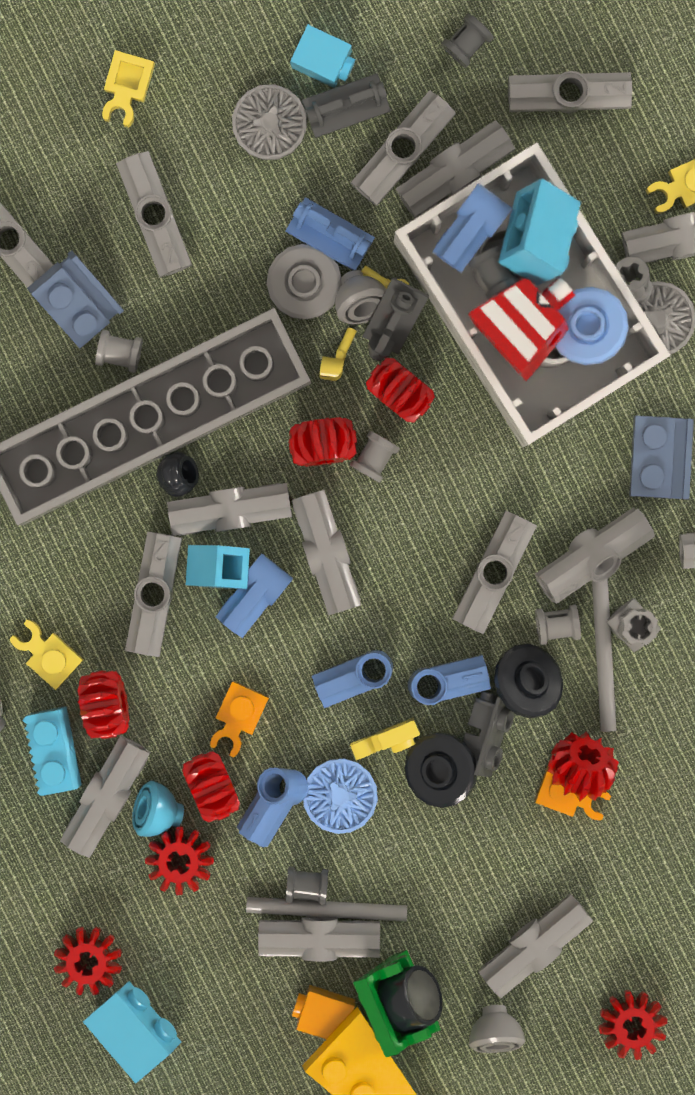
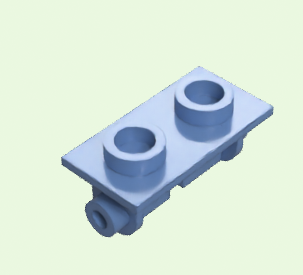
(329, 234)

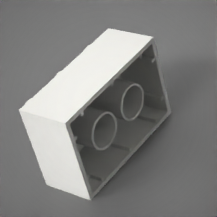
(558, 386)

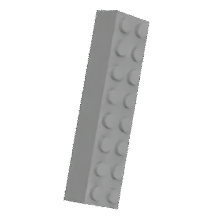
(149, 417)

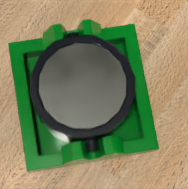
(400, 1002)

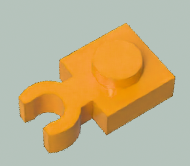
(239, 711)
(553, 797)

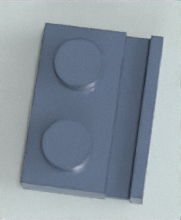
(75, 299)
(661, 457)

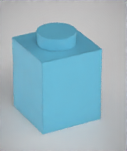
(323, 57)
(217, 566)

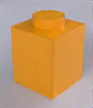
(321, 1011)

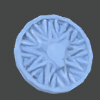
(595, 326)
(340, 796)

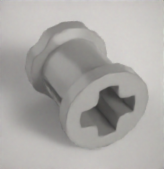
(633, 268)
(119, 351)
(374, 456)
(558, 624)

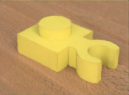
(128, 81)
(681, 187)
(51, 658)
(397, 737)

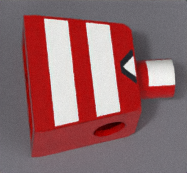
(524, 322)

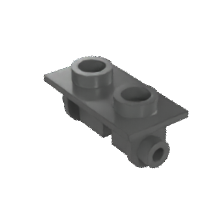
(346, 105)
(393, 319)
(494, 721)

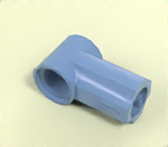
(476, 221)
(264, 587)
(349, 679)
(453, 680)
(270, 806)

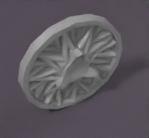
(269, 122)
(303, 282)
(670, 315)

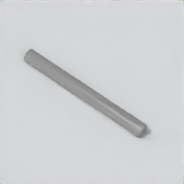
(604, 656)
(331, 909)

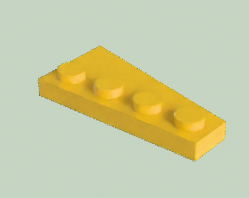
(354, 1062)

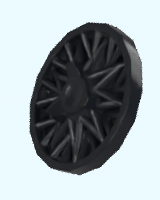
(528, 681)
(440, 769)

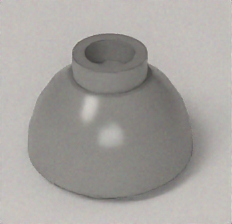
(358, 297)
(496, 1031)

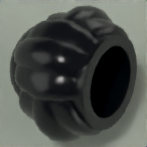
(177, 474)

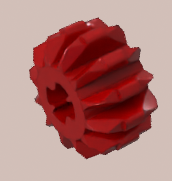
(400, 390)
(322, 441)
(103, 704)
(583, 766)
(210, 786)
(177, 873)
(95, 947)
(646, 1016)

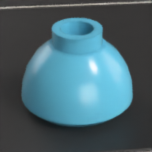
(155, 810)

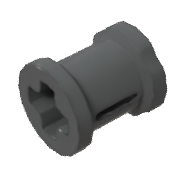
(467, 40)
(493, 274)
(306, 885)

